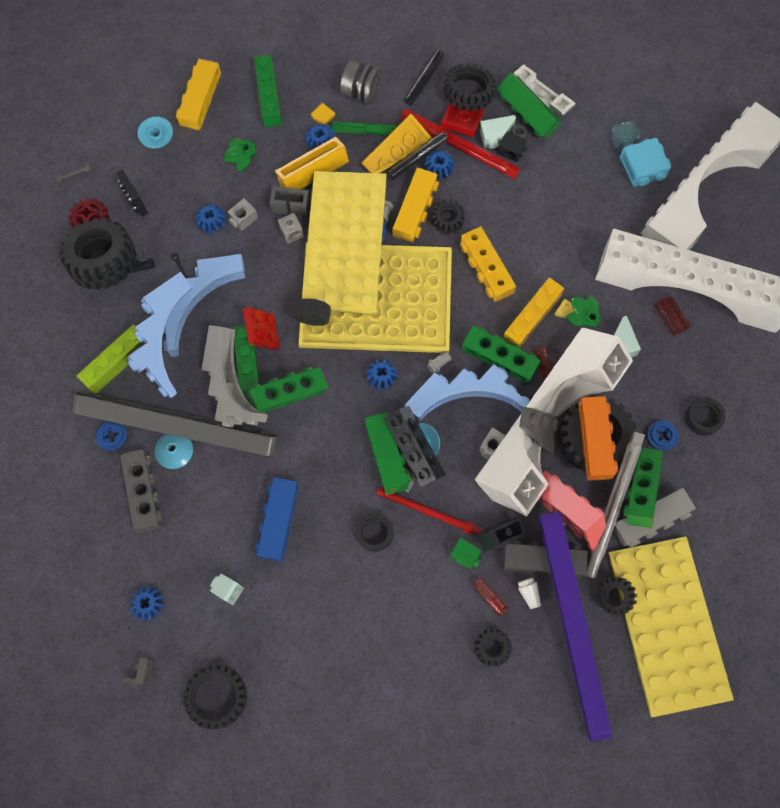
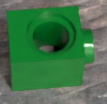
(466, 554)

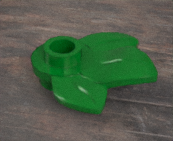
(238, 153)
(582, 311)

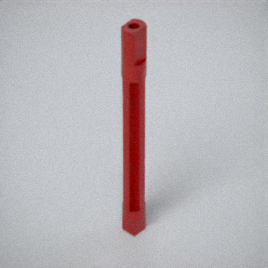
(465, 146)

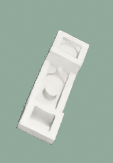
(557, 103)

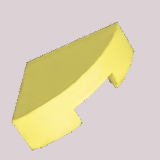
(564, 309)

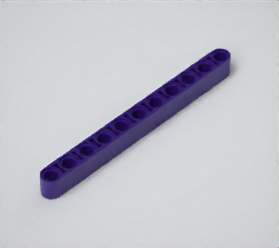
(575, 626)

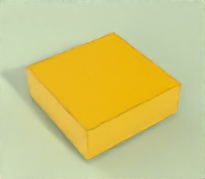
(323, 114)

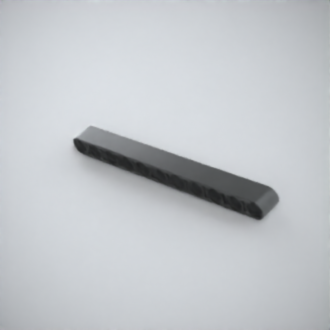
(174, 423)

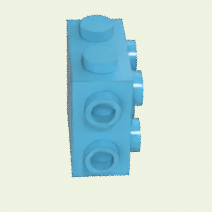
(645, 162)

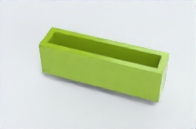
(110, 361)

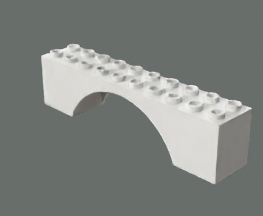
(745, 144)
(642, 262)
(587, 367)

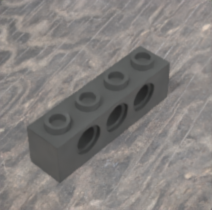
(130, 464)

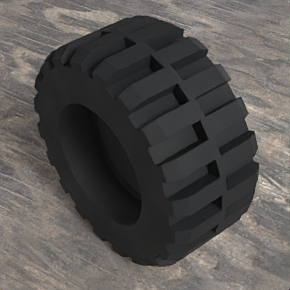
(94, 237)
(573, 443)

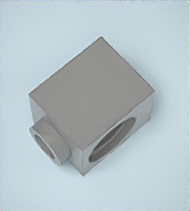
(242, 208)
(290, 228)
(493, 436)

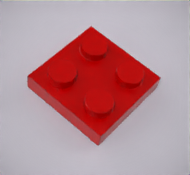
(461, 120)
(261, 328)

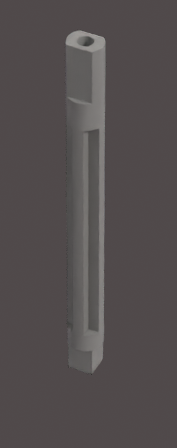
(615, 500)

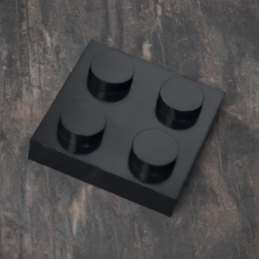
(130, 193)

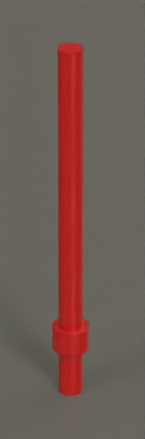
(468, 526)

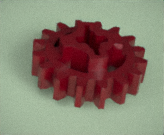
(86, 211)

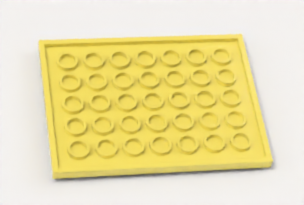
(410, 307)

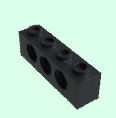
(414, 446)

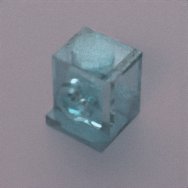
(625, 134)

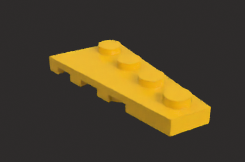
(397, 146)

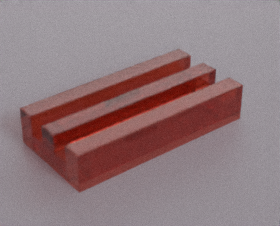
(677, 310)

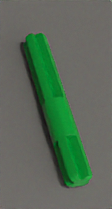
(362, 128)

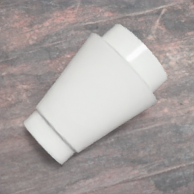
(530, 593)

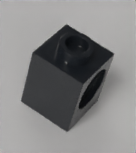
(513, 147)

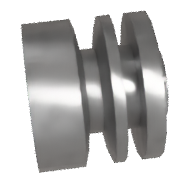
(360, 81)

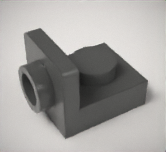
(142, 673)

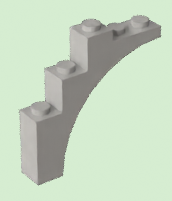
(219, 361)

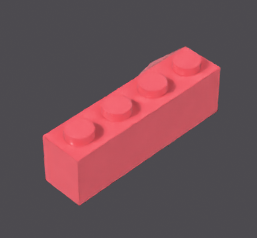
(575, 510)

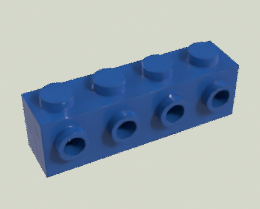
(277, 520)

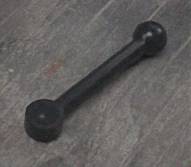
(175, 257)

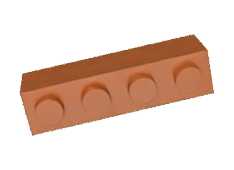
(597, 438)

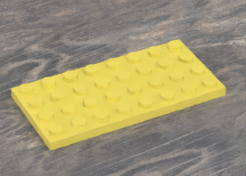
(345, 240)
(671, 628)

